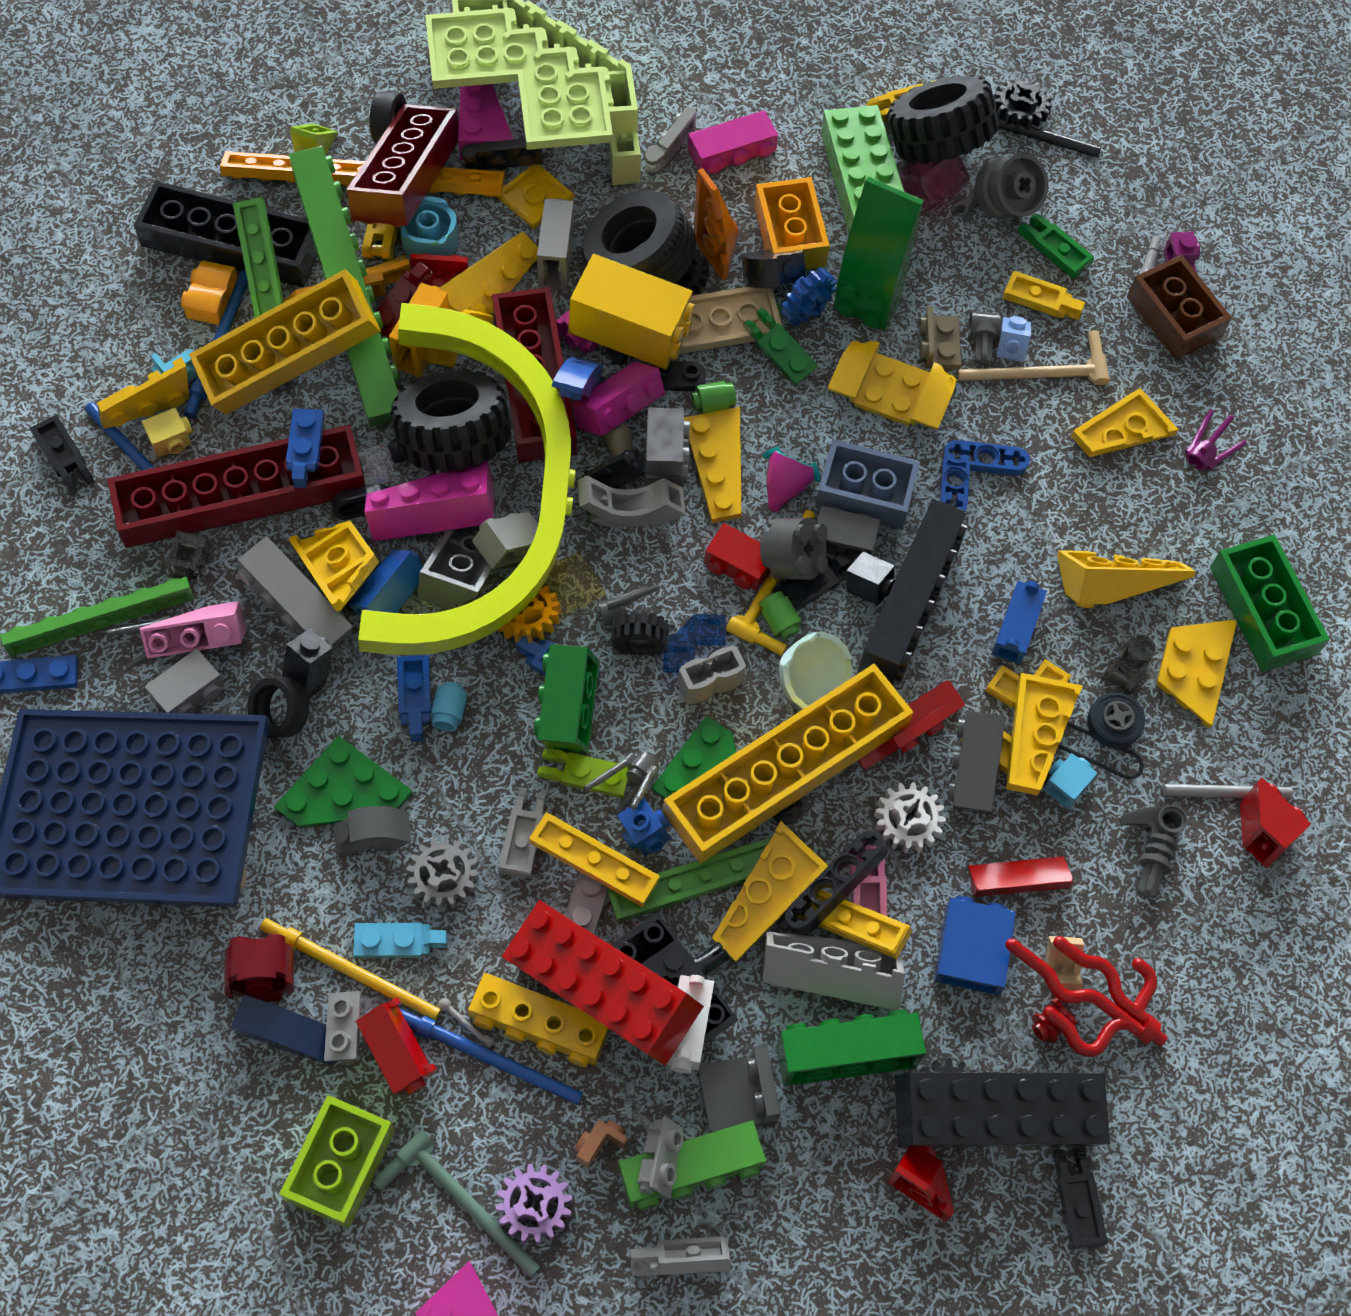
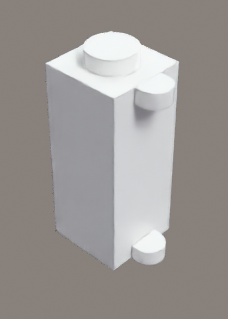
(690, 1049)

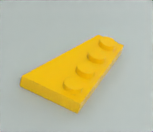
(491, 275)
(717, 458)
(774, 884)

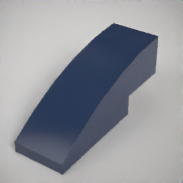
(281, 1028)

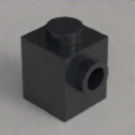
(870, 578)

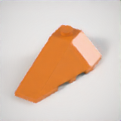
(714, 226)

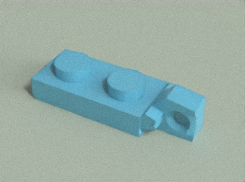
(396, 940)

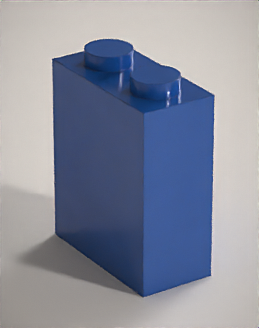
(973, 945)

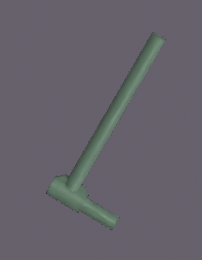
(418, 1152)

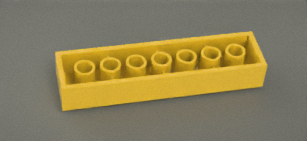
(786, 763)

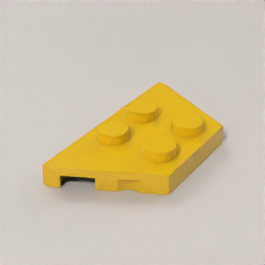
(336, 560)
(1196, 666)

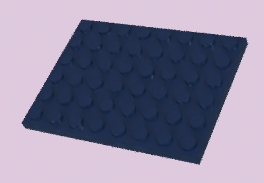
(129, 806)

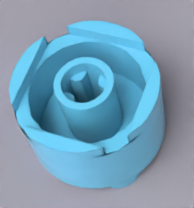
(431, 229)

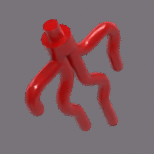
(1124, 1012)

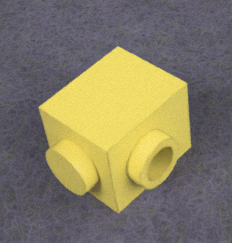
(168, 432)

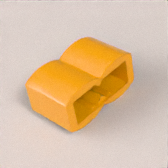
(209, 292)

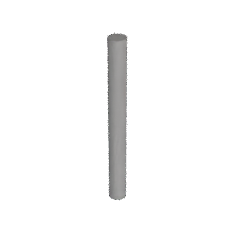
(1215, 791)

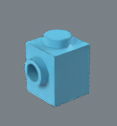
(1069, 779)

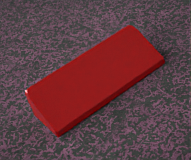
(1019, 876)

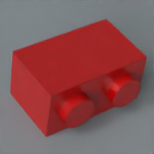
(736, 557)

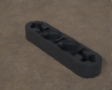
(831, 879)

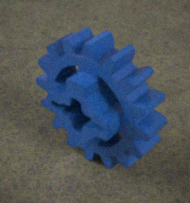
(808, 296)

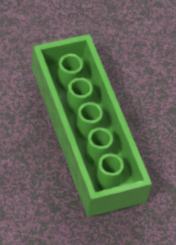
(857, 149)

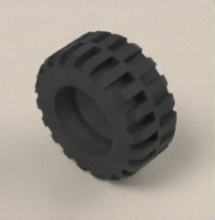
(943, 119)
(451, 420)

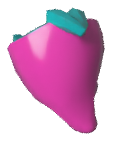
(786, 477)

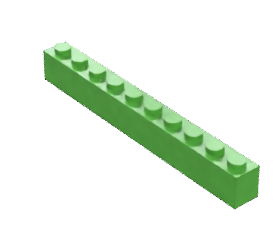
(336, 252)

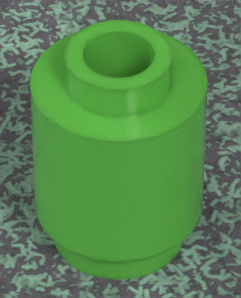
(713, 397)
(780, 615)

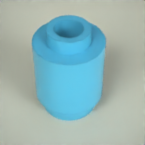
(448, 706)

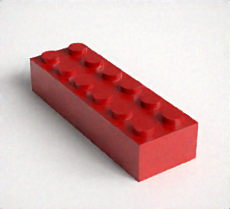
(603, 982)

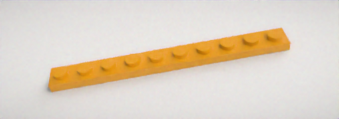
(278, 167)

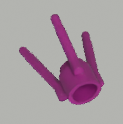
(1204, 453)

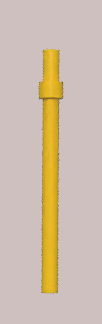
(297, 941)

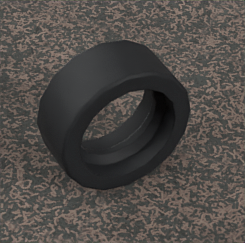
(382, 112)
(296, 699)

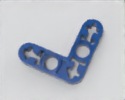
(962, 466)

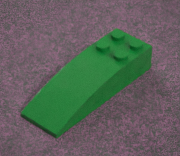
(877, 254)

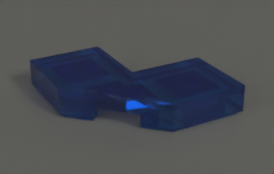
(698, 630)

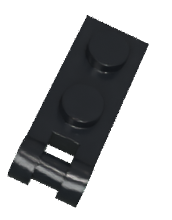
(500, 155)

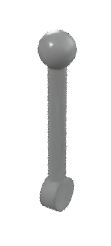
(445, 1005)

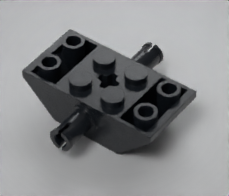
(661, 952)

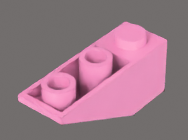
(199, 629)

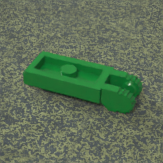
(1056, 245)
(781, 348)

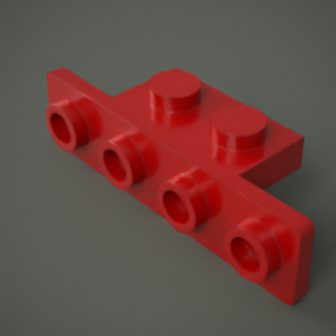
(927, 717)

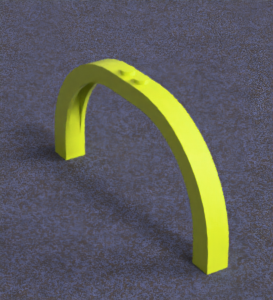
(471, 622)

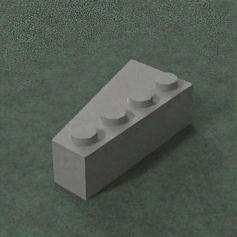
(290, 593)
(833, 969)

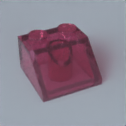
(933, 180)

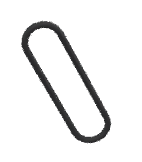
(1141, 768)

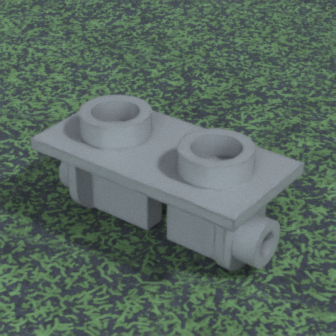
(341, 1028)
(664, 1141)

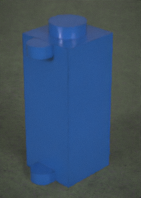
(389, 584)
(1019, 621)

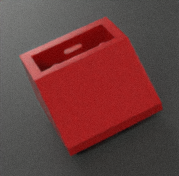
(1269, 823)

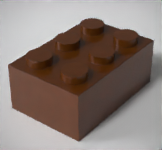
(1178, 307)

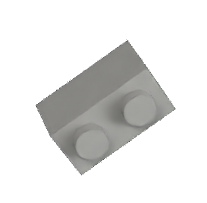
(506, 538)
(186, 685)

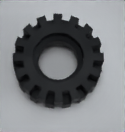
(640, 634)

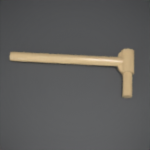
(1095, 368)

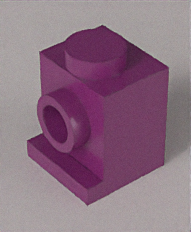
(1185, 244)

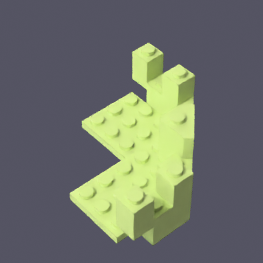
(566, 84)

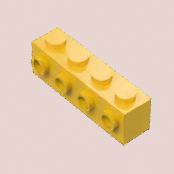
(538, 1019)

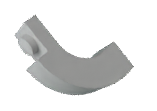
(631, 507)

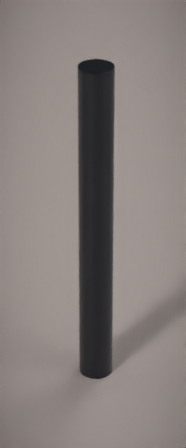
(1052, 138)

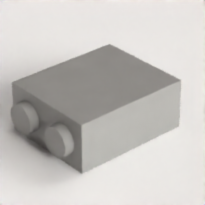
(555, 244)

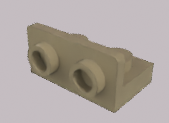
(940, 340)

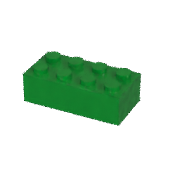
(1269, 603)
(850, 1048)

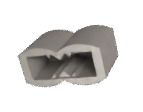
(705, 676)

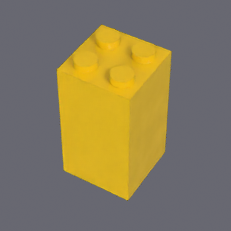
(630, 311)

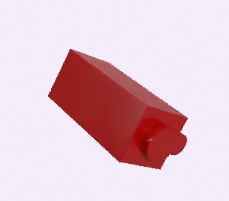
(395, 1048)

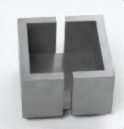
(667, 445)

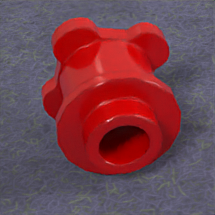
(1046, 1030)

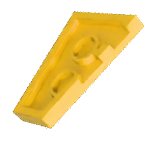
(154, 395)
(1124, 425)

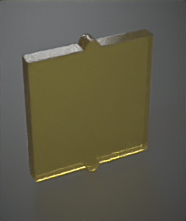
(573, 583)

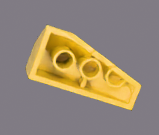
(1101, 581)

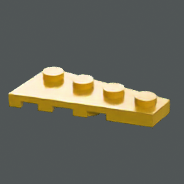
(1038, 727)

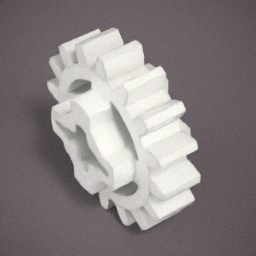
(899, 810)

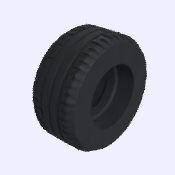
(643, 218)

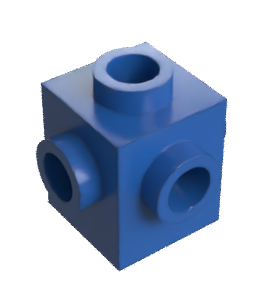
(644, 828)

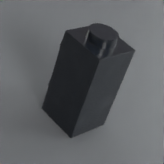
(308, 661)

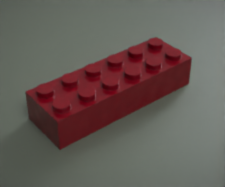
(403, 165)
(532, 322)

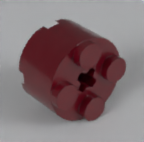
(259, 968)

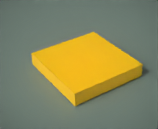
(528, 192)

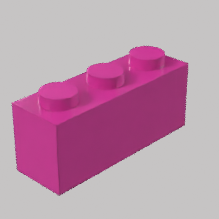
(733, 142)
(618, 398)

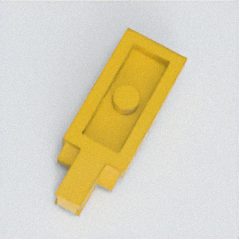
(1042, 296)

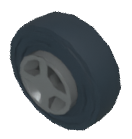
(1120, 709)

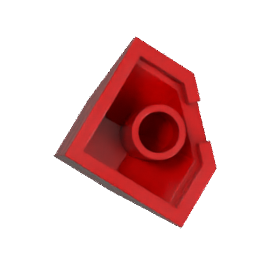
(923, 1181)

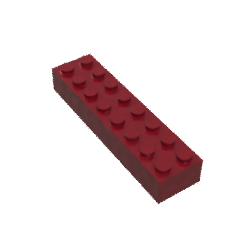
(228, 488)

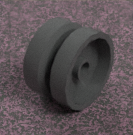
(1011, 186)

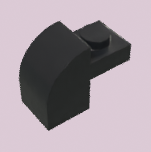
(770, 270)

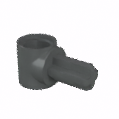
(984, 332)

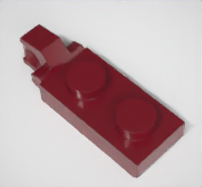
(401, 293)

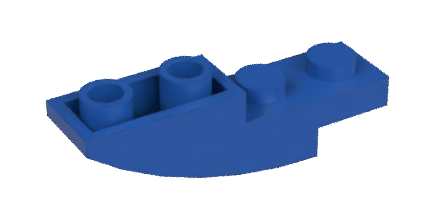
(578, 377)

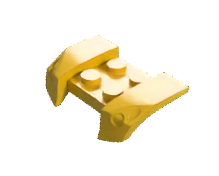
(891, 386)

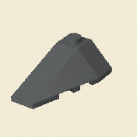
(454, 569)

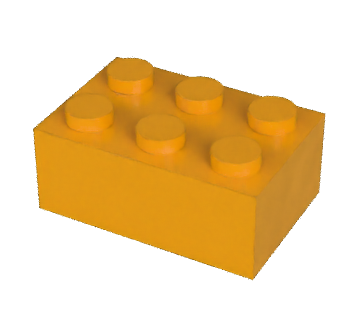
(792, 220)

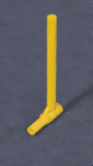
(747, 628)

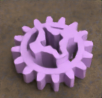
(519, 1212)

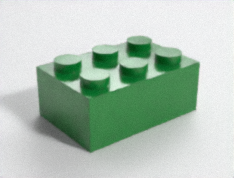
(567, 698)

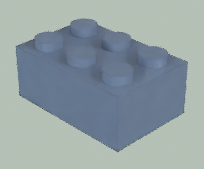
(868, 482)

